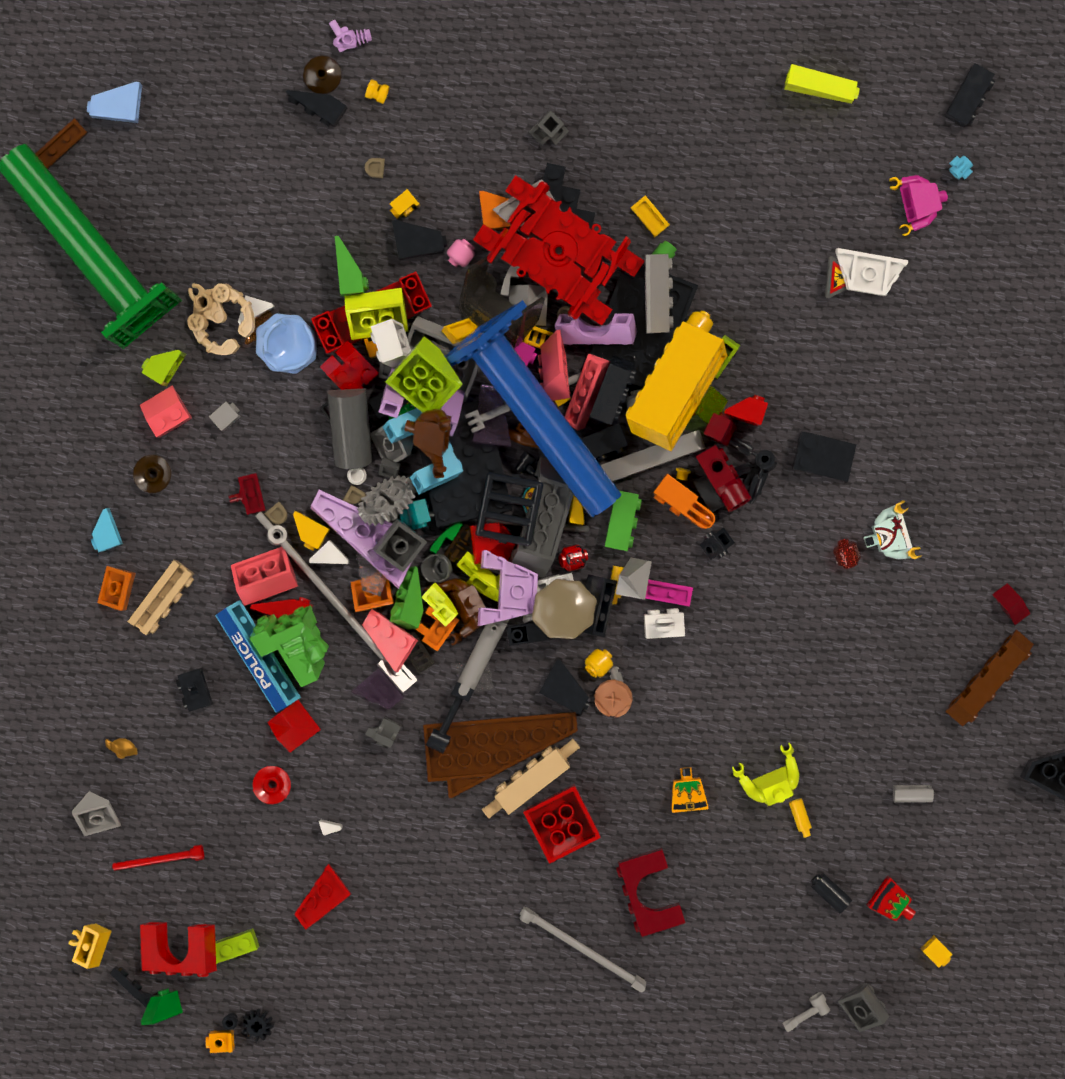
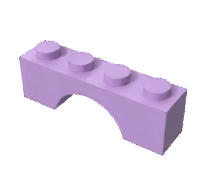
(576, 331)

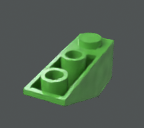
(408, 603)

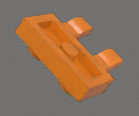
(438, 632)

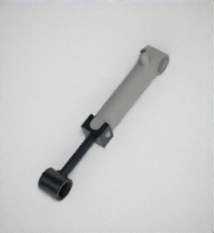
(468, 680)

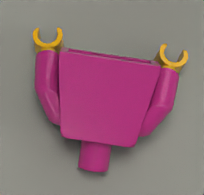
(920, 200)

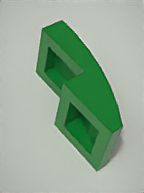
(450, 533)

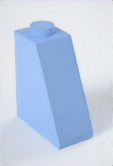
(117, 103)

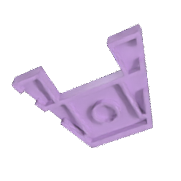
(516, 590)

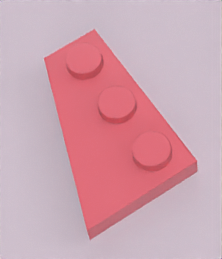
(389, 638)

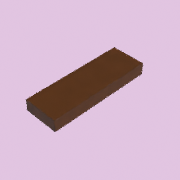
(61, 143)

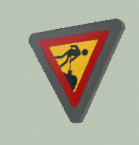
(834, 280)

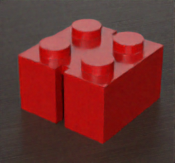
(352, 372)

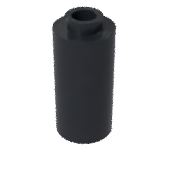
(830, 892)

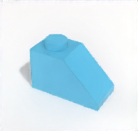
(105, 532)

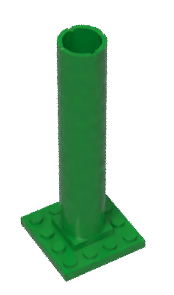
(87, 249)

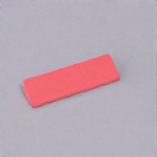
(586, 391)

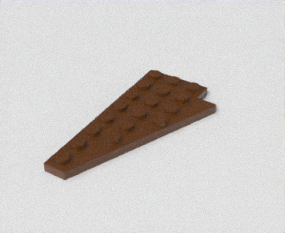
(491, 746)

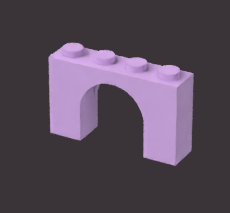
(392, 403)

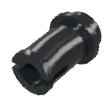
(226, 1024)

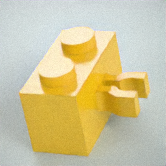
(90, 945)

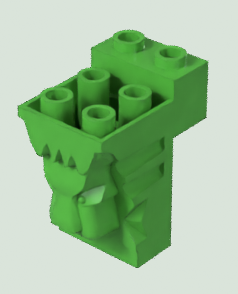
(295, 639)

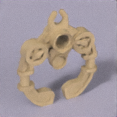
(214, 311)

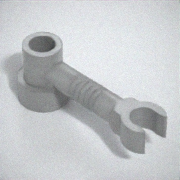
(819, 1005)

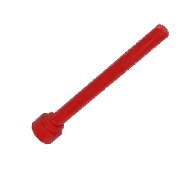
(194, 853)

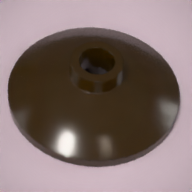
(324, 84)
(142, 471)

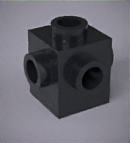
(717, 543)

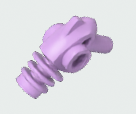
(348, 39)

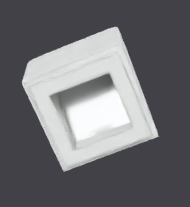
(329, 827)

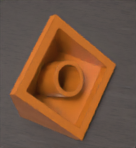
(116, 588)
(365, 600)

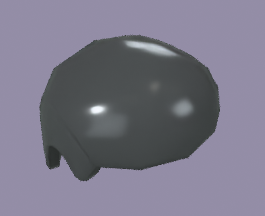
(436, 568)

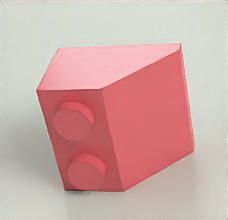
(165, 412)

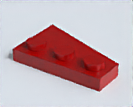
(324, 897)

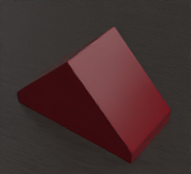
(1011, 603)

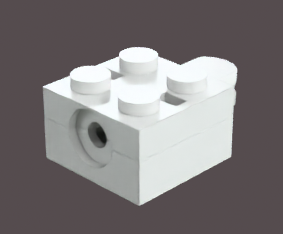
(664, 624)

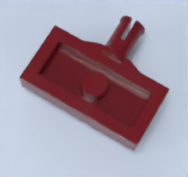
(249, 494)

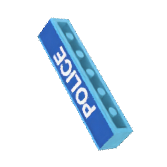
(264, 669)

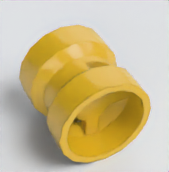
(377, 91)

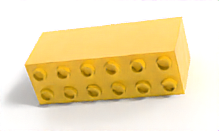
(676, 386)

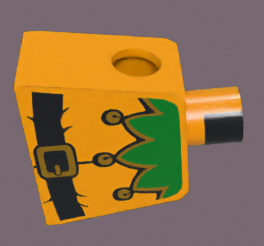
(688, 793)

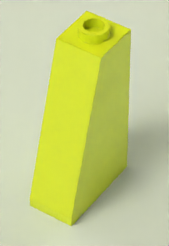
(821, 84)

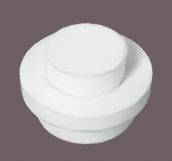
(357, 476)

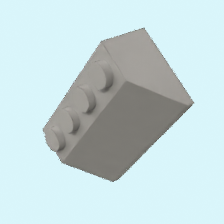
(657, 293)

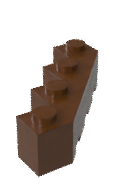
(993, 674)

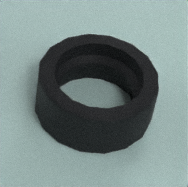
(708, 493)

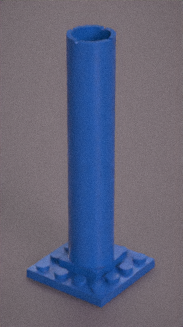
(536, 410)

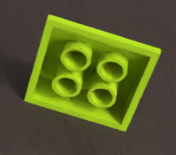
(425, 377)

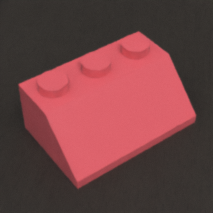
(554, 367)
(263, 576)

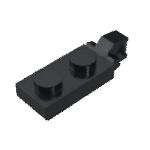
(133, 988)

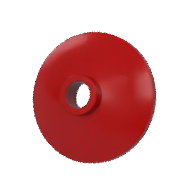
(264, 791)

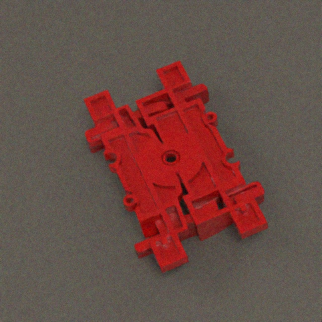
(558, 230)

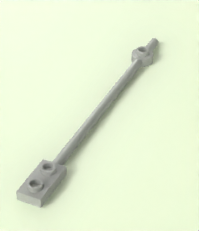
(401, 679)

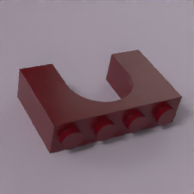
(648, 919)

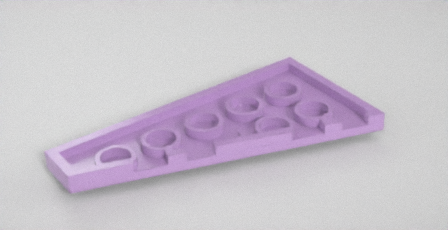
(360, 535)

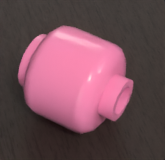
(460, 253)

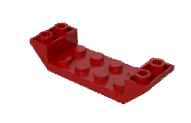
(333, 325)

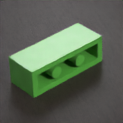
(623, 521)

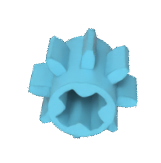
(960, 167)

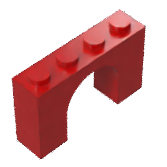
(158, 958)

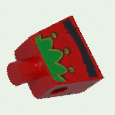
(891, 901)

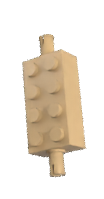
(532, 779)

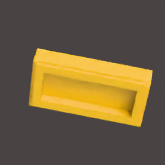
(650, 216)
(459, 330)

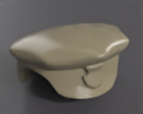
(564, 609)

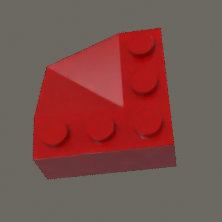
(561, 823)

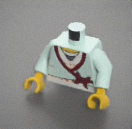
(891, 534)

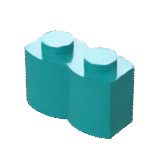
(416, 515)

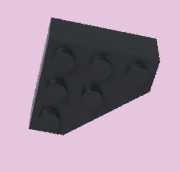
(1047, 772)

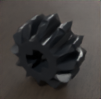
(250, 1021)

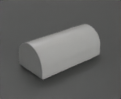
(912, 793)

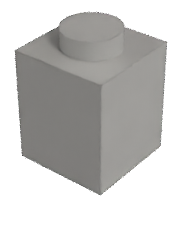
(225, 415)

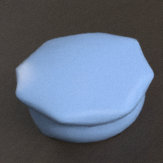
(286, 343)

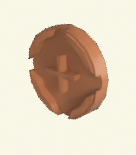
(613, 698)

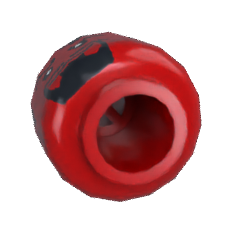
(573, 558)

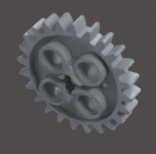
(376, 508)

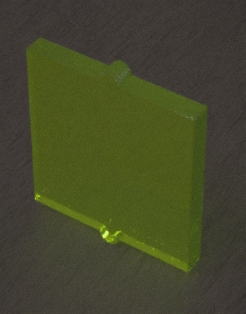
(711, 403)

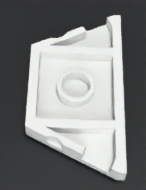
(868, 271)

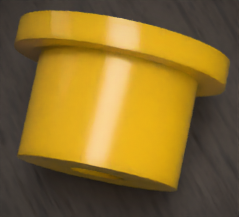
(682, 473)

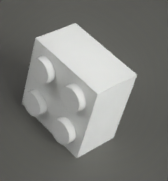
(390, 342)

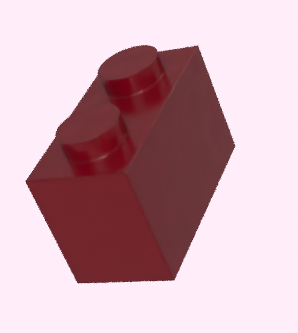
(720, 428)

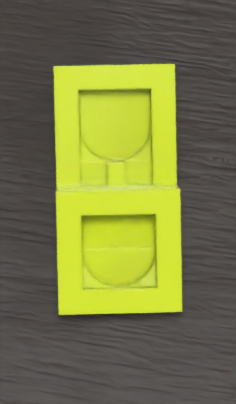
(439, 601)

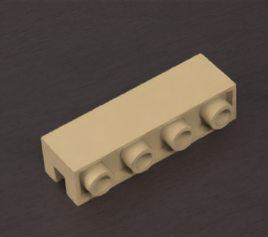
(161, 597)

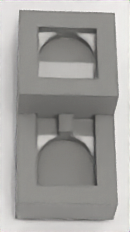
(512, 273)

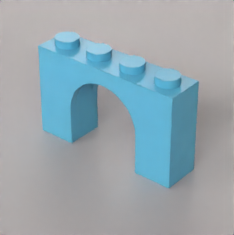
(423, 479)

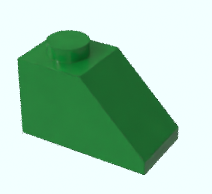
(162, 1007)

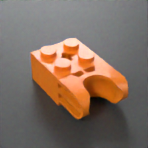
(683, 502)

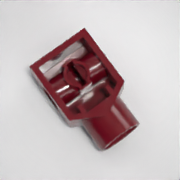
(729, 489)

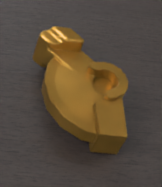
(121, 747)

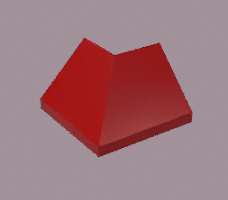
(496, 548)
(293, 726)

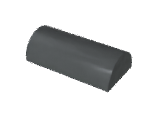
(350, 428)

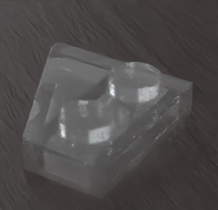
(371, 579)

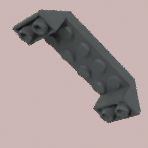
(550, 522)

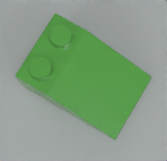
(350, 276)

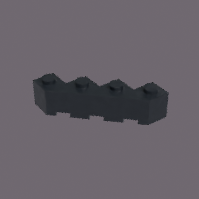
(569, 196)

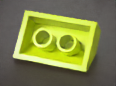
(374, 308)

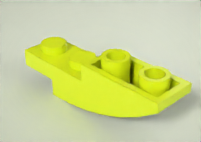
(481, 578)

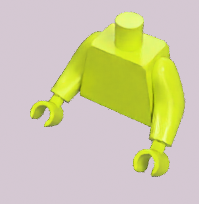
(773, 786)

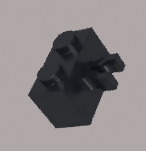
(194, 690)

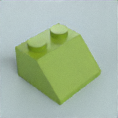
(163, 366)

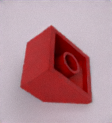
(749, 410)

